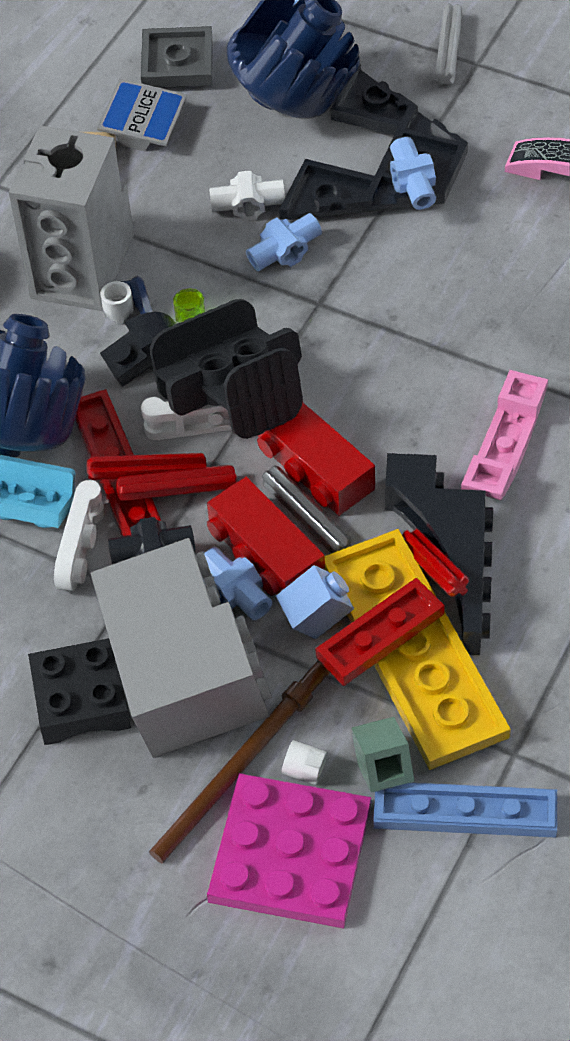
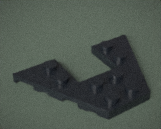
(374, 106)

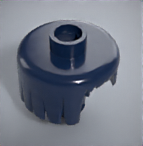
(294, 56)
(35, 394)

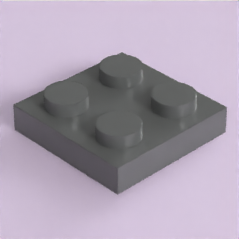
(177, 56)

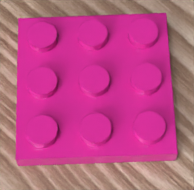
(290, 850)

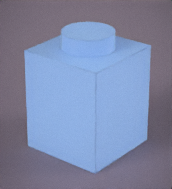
(315, 601)

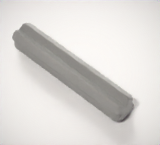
(448, 44)

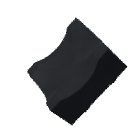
(78, 690)

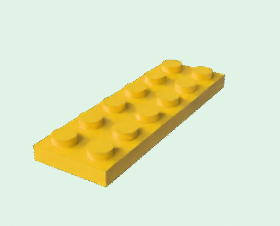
(432, 672)

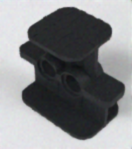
(230, 364)

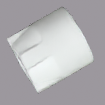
(117, 301)
(304, 762)

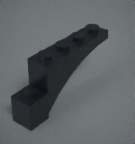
(454, 523)

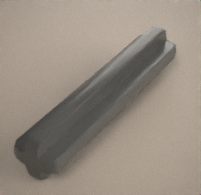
(305, 510)

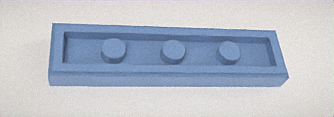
(467, 809)

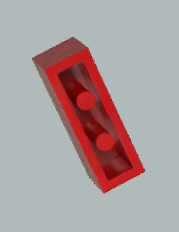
(320, 460)
(262, 534)

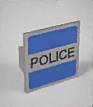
(141, 114)

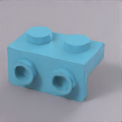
(35, 491)

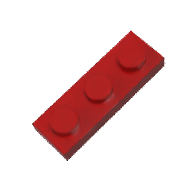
(379, 631)

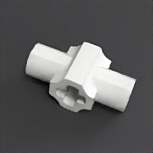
(247, 195)

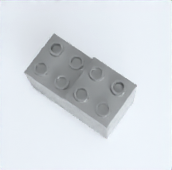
(71, 216)
(179, 649)

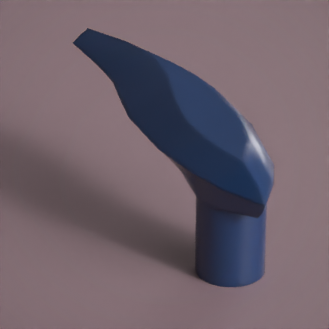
(139, 294)

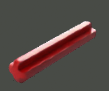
(116, 466)
(175, 482)
(436, 563)

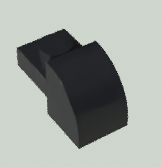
(131, 352)

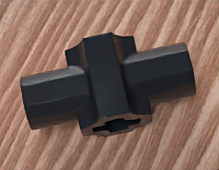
(146, 537)

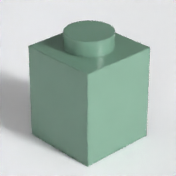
(382, 754)

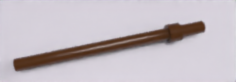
(295, 699)

